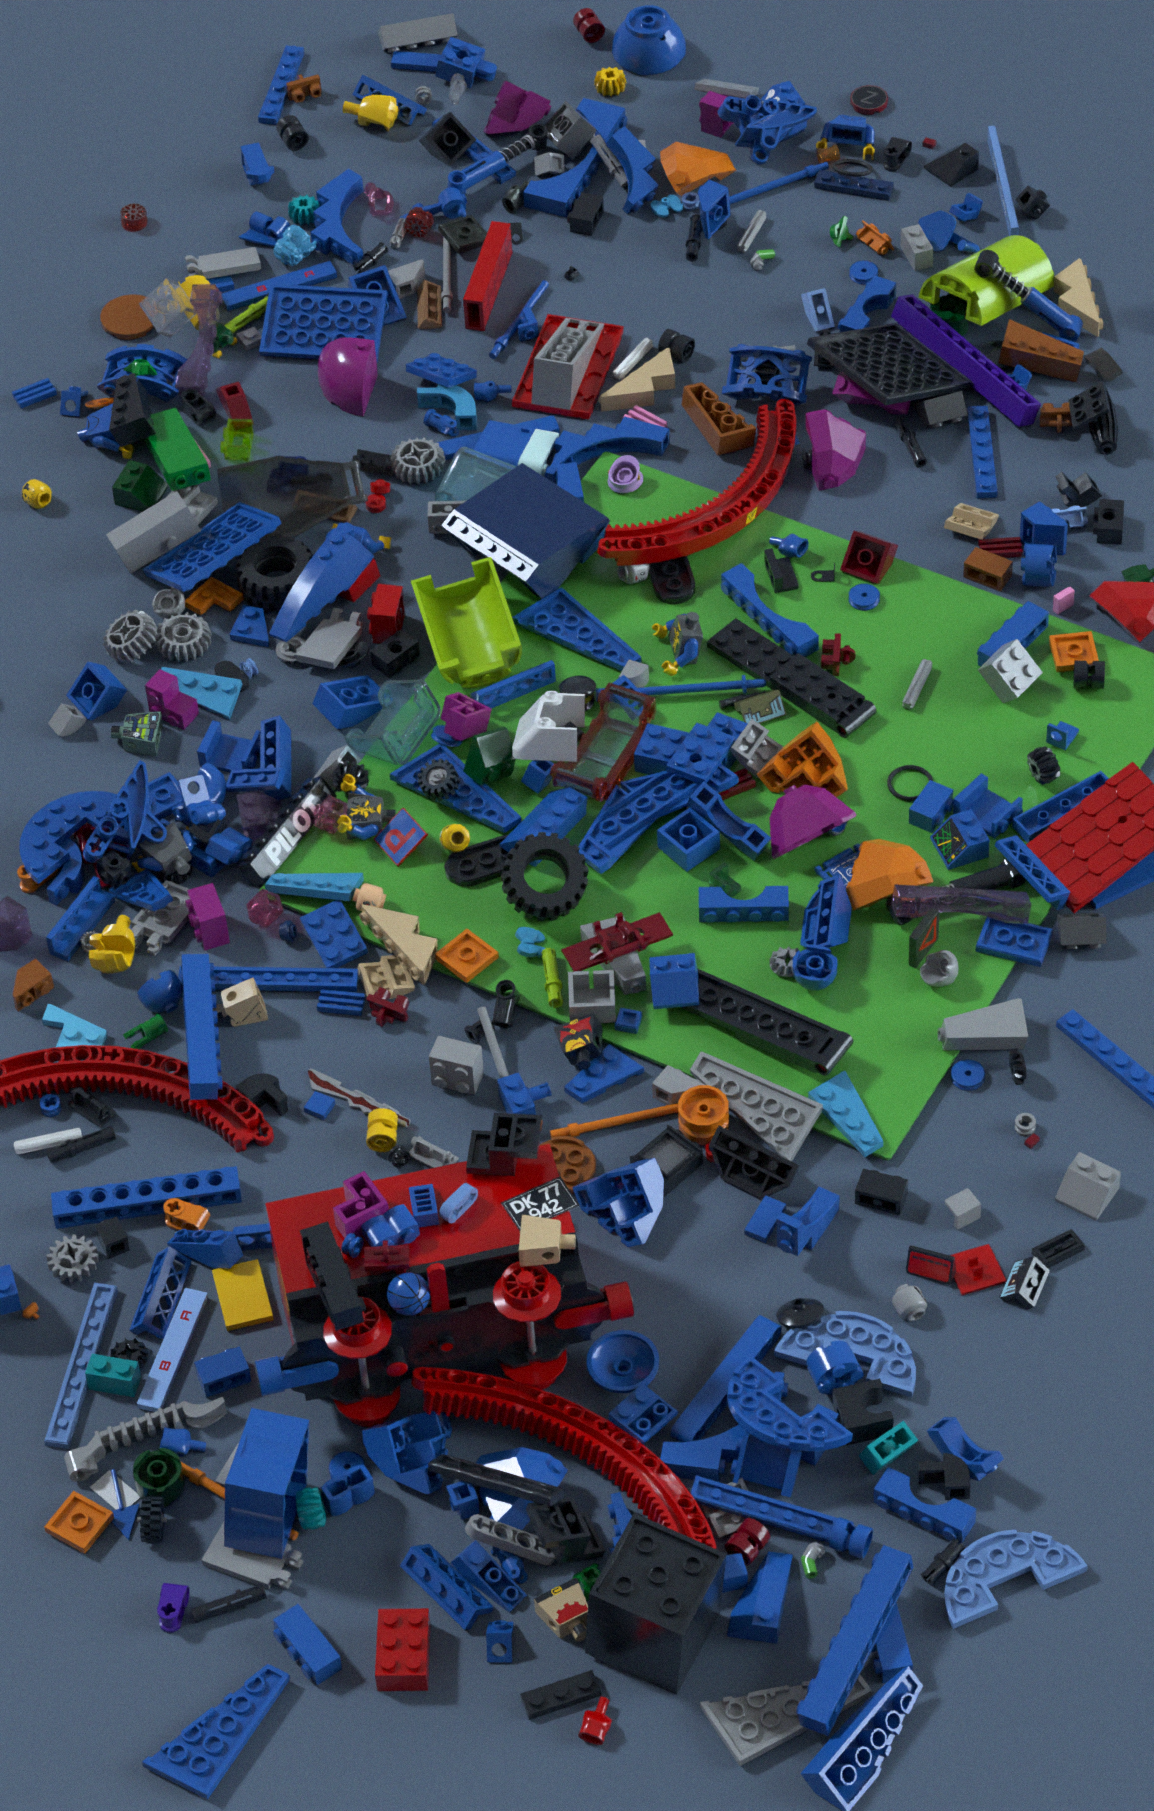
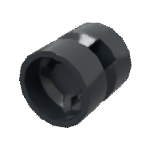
(292, 132)
(680, 345)
(1081, 672)

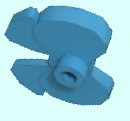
(661, 207)
(528, 937)

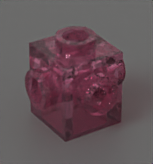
(328, 814)
(264, 908)

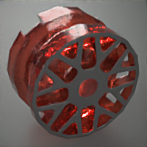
(133, 217)
(419, 222)

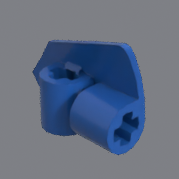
(265, 229)

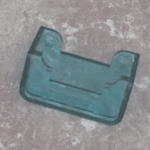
(469, 475)
(402, 723)

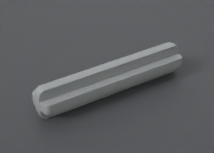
(751, 231)
(917, 684)

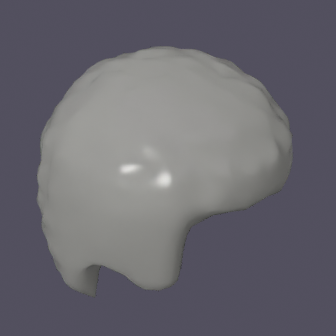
(168, 603)
(939, 969)

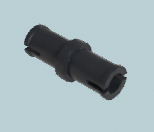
(371, 258)
(942, 1561)

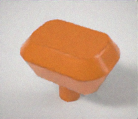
(31, 1311)

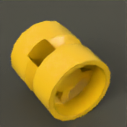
(382, 1130)

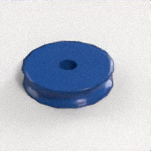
(863, 272)
(864, 596)
(443, 738)
(967, 1067)
(343, 1460)

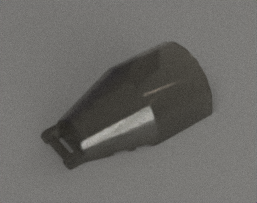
(292, 489)

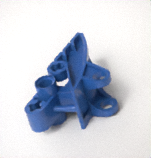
(768, 128)
(134, 812)

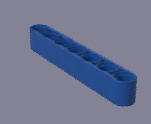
(713, 1395)

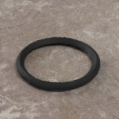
(852, 161)
(894, 772)

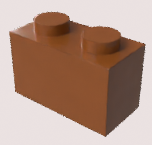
(988, 569)

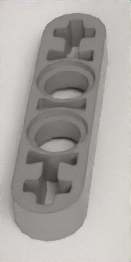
(512, 1537)

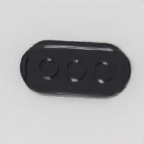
(672, 580)
(476, 863)

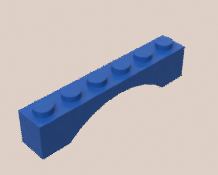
(792, 635)

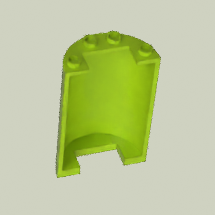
(986, 296)
(470, 627)

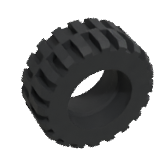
(265, 557)
(556, 851)

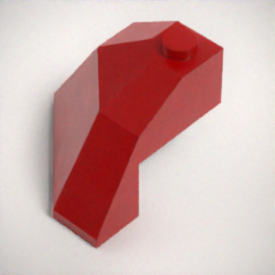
(1129, 605)

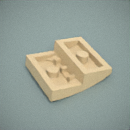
(971, 521)
(386, 974)

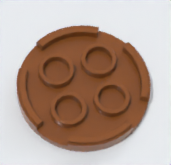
(125, 317)
(573, 1160)

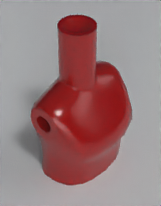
(596, 1723)

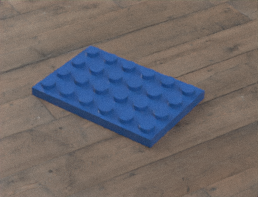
(307, 318)
(212, 547)

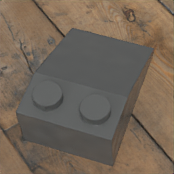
(569, 130)

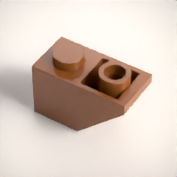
(31, 983)

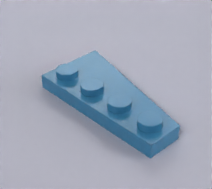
(211, 691)
(848, 1113)

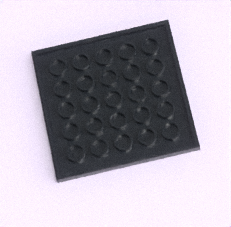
(890, 363)

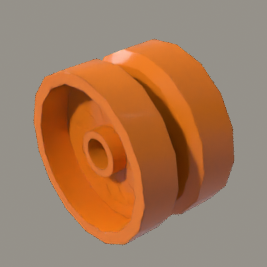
(701, 1112)

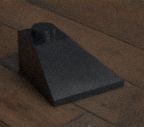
(954, 164)

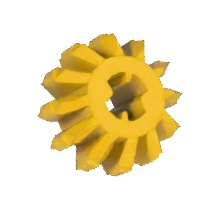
(610, 81)

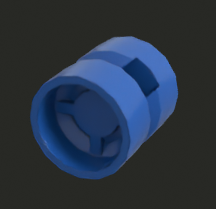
(851, 1538)

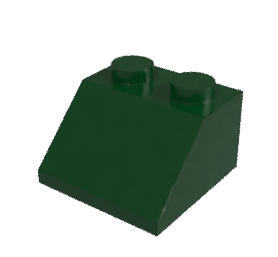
(138, 487)
(490, 756)

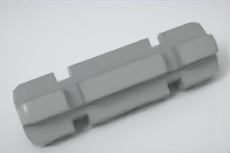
(398, 234)

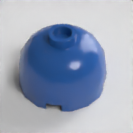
(814, 967)
(161, 994)

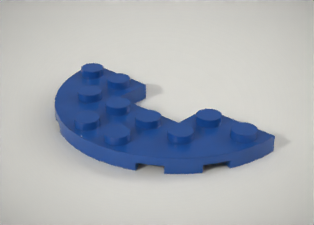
(54, 824)
(773, 1422)

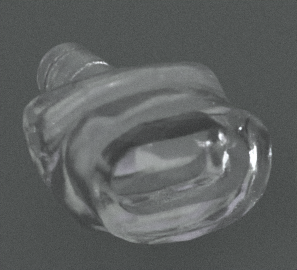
(457, 88)

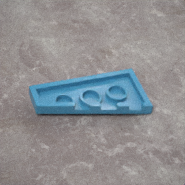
(318, 885)

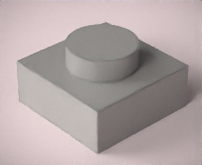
(249, 338)

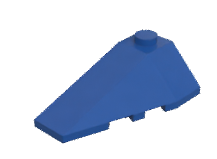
(761, 1605)

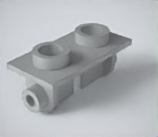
(430, 1154)

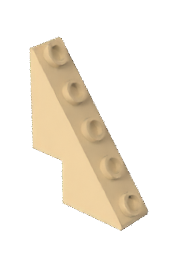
(1077, 296)
(640, 385)
(402, 937)

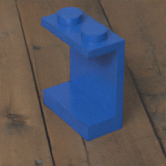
(228, 751)
(990, 809)
(766, 1464)

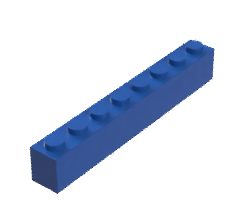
(200, 1028)
(855, 1640)

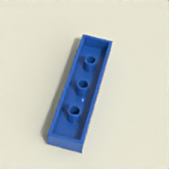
(1040, 817)

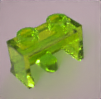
(237, 428)

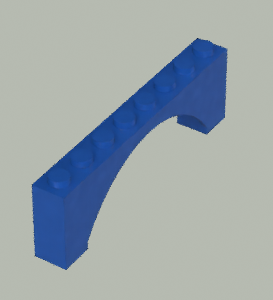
(559, 192)

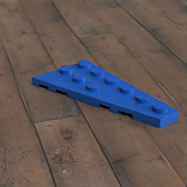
(216, 1738)

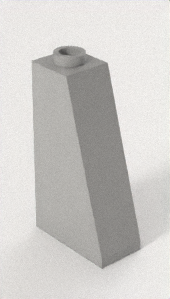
(627, 969)
(986, 1028)

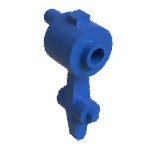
(450, 202)

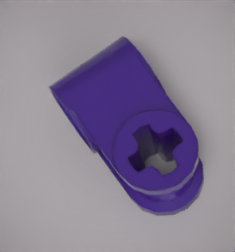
(172, 1606)

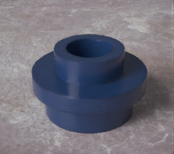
(287, 931)

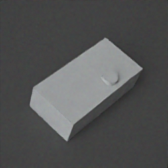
(153, 532)

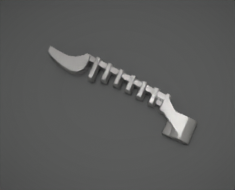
(83, 1461)

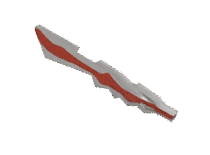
(356, 1098)

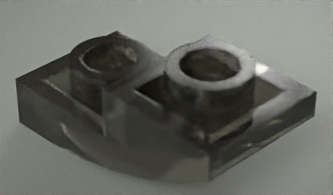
(1104, 365)

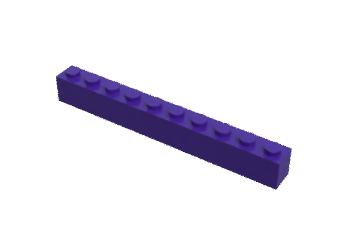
(963, 356)

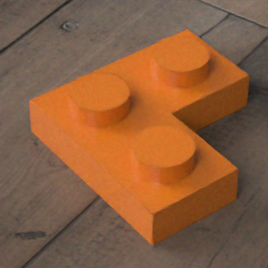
(213, 592)

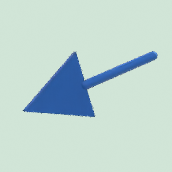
(124, 1516)

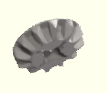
(283, 652)
(778, 964)

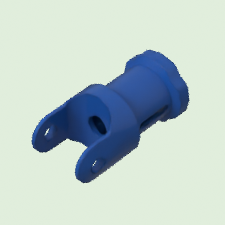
(442, 423)
(511, 1564)

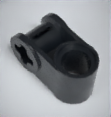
(896, 153)
(196, 406)

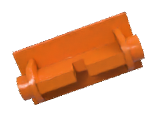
(880, 242)

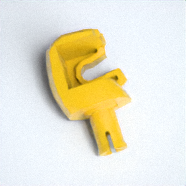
(374, 109)
(113, 947)

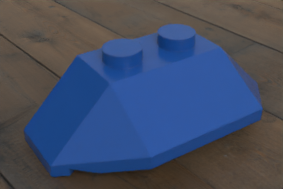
(827, 915)

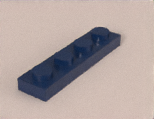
(854, 185)

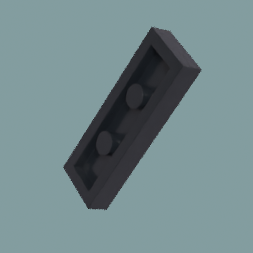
(560, 1694)

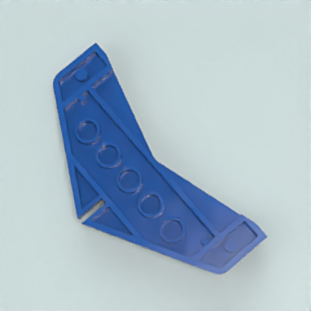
(635, 807)

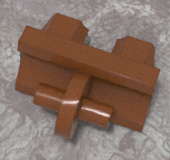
(304, 87)
(1055, 416)

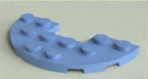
(869, 1340)
(999, 1559)

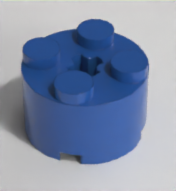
(1039, 565)
(833, 1367)

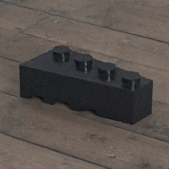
(130, 411)
(332, 1276)

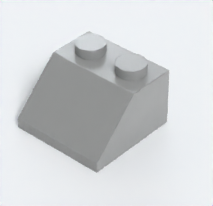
(1088, 1186)

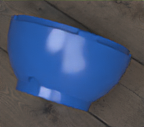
(639, 45)

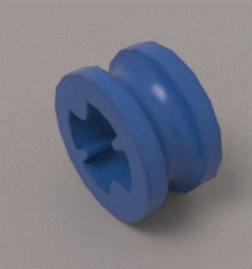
(50, 1111)
(352, 1245)

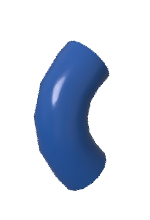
(214, 782)

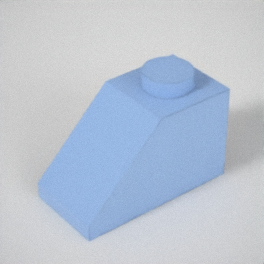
(818, 309)

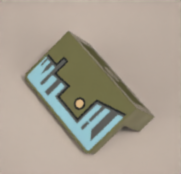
(761, 707)

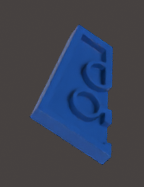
(144, 891)
(604, 1072)

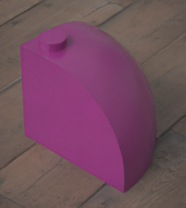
(348, 373)

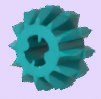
(302, 208)
(310, 1508)

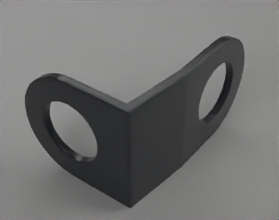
(516, 228)
(827, 576)

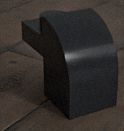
(1078, 492)
(264, 1089)
(951, 1472)

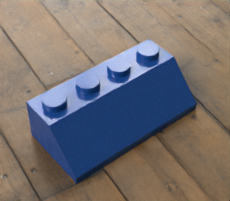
(554, 814)

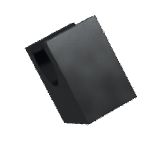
(851, 1406)

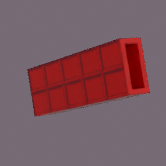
(487, 276)

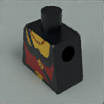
(581, 1040)

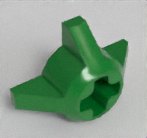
(840, 232)
(141, 367)
(587, 1578)

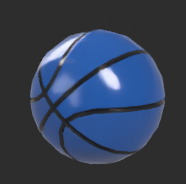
(408, 1294)

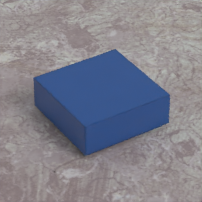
(628, 1020)
(319, 1105)

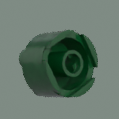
(953, 311)
(159, 1475)

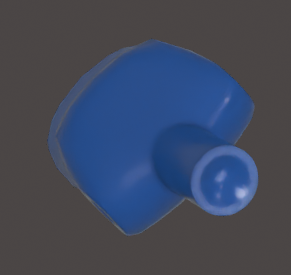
(489, 390)
(791, 545)
(180, 1441)

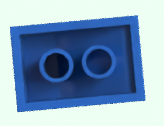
(380, 280)
(348, 700)

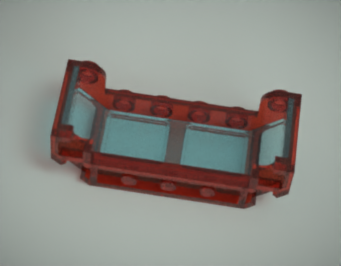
(608, 745)

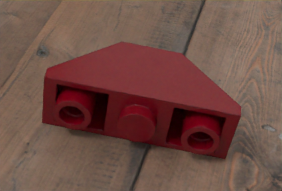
(234, 401)

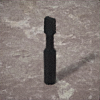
(730, 701)

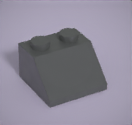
(940, 409)
(1082, 929)

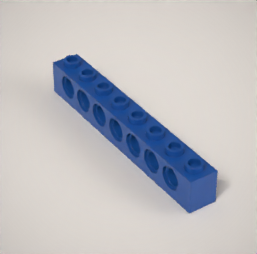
(144, 1196)

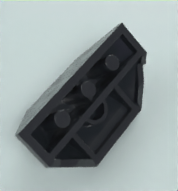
(750, 1164)

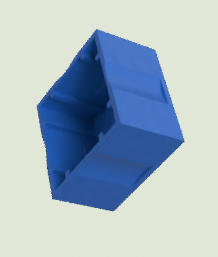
(264, 1483)

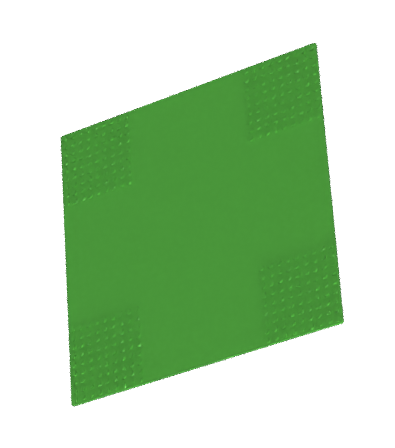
(950, 732)

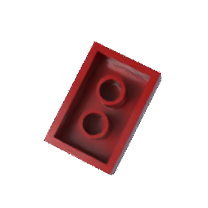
(402, 1649)

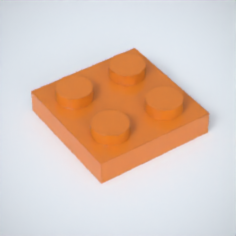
(1072, 647)
(466, 955)
(79, 1522)

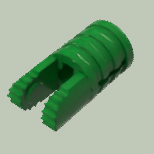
(149, 1030)

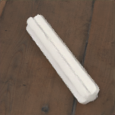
(633, 358)
(46, 1141)

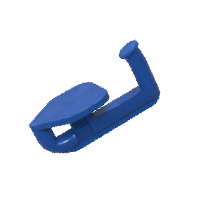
(940, 229)

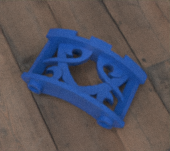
(162, 361)
(743, 390)

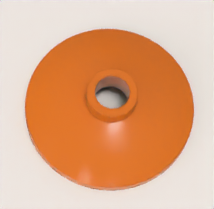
(99, 403)

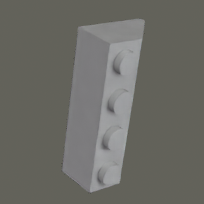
(417, 32)

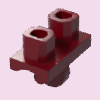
(843, 654)
(385, 1010)
(386, 1258)

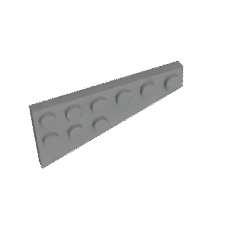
(768, 1109)
(765, 1718)

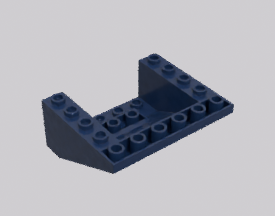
(527, 528)

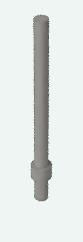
(446, 295)

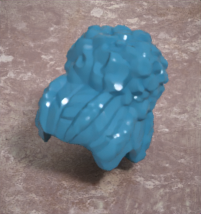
(293, 246)

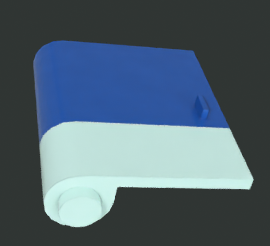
(517, 445)

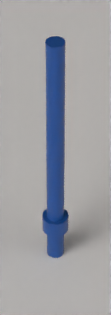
(808, 172)
(502, 342)

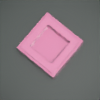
(1063, 600)

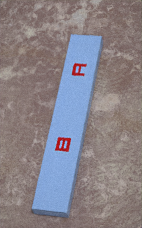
(172, 1350)

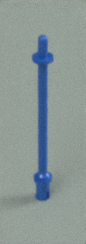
(700, 687)

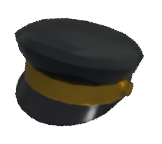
(580, 685)

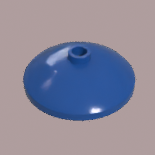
(619, 1352)

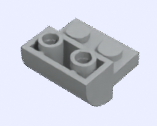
(197, 502)

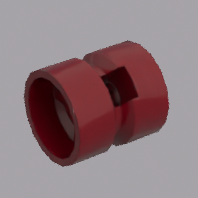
(589, 25)
(748, 1540)

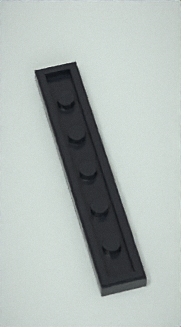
(496, 1480)

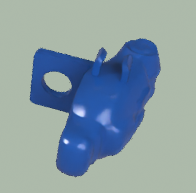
(197, 807)

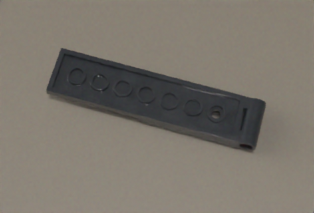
(794, 677)
(770, 1025)

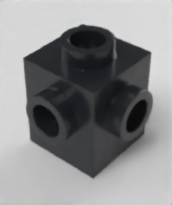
(1033, 202)
(114, 869)

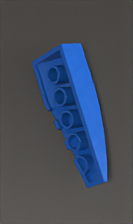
(327, 574)
(855, 1752)

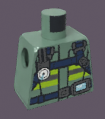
(140, 733)

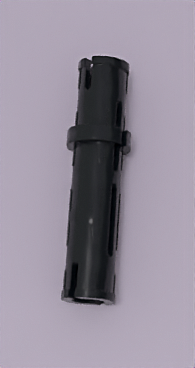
(692, 251)
(903, 427)
(73, 1147)
(258, 1593)

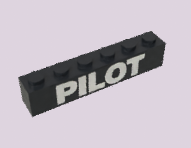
(284, 832)

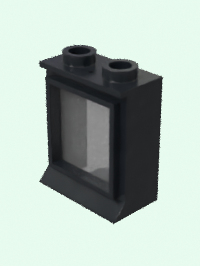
(675, 1156)

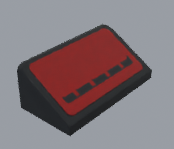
(930, 1265)

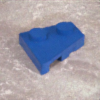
(250, 627)

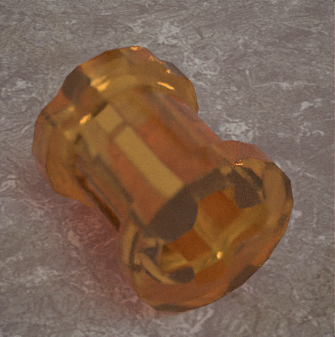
(828, 154)

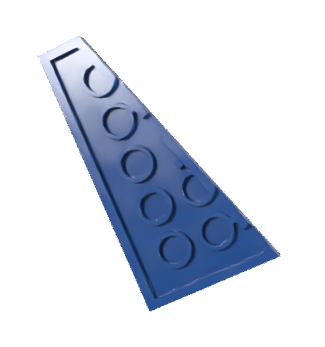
(573, 626)
(470, 799)

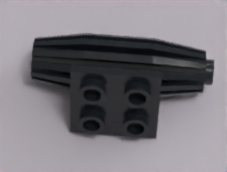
(1096, 409)

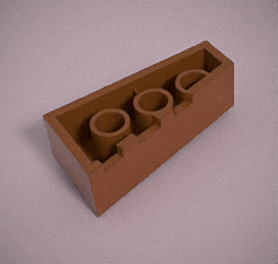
(1039, 353)
(716, 420)

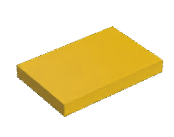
(242, 1295)

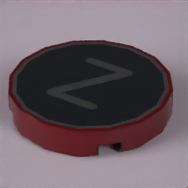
(869, 99)

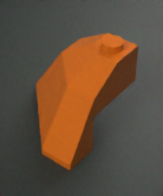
(692, 166)
(806, 761)
(880, 868)

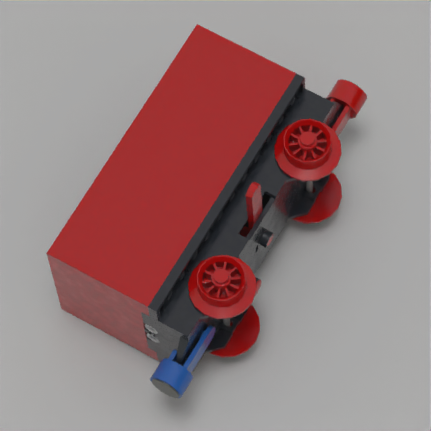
(477, 1307)

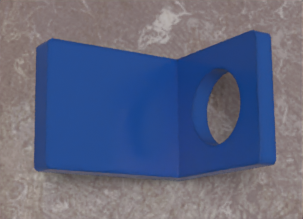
(73, 393)
(1061, 735)
(499, 1632)

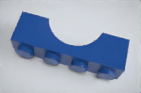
(877, 294)
(743, 835)
(719, 907)
(948, 1519)

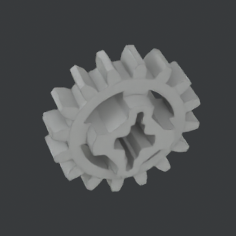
(63, 1264)

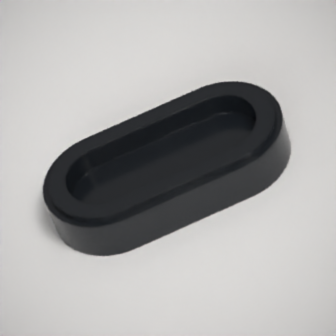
(230, 670)

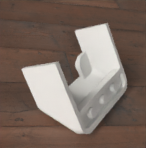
(537, 731)

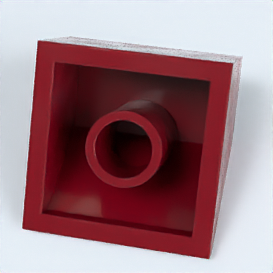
(868, 556)

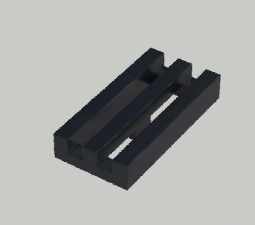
(1059, 1252)

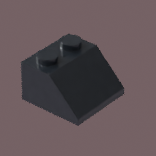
(447, 139)

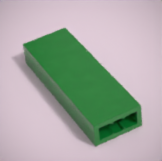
(176, 451)

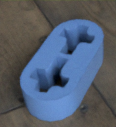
(458, 1203)

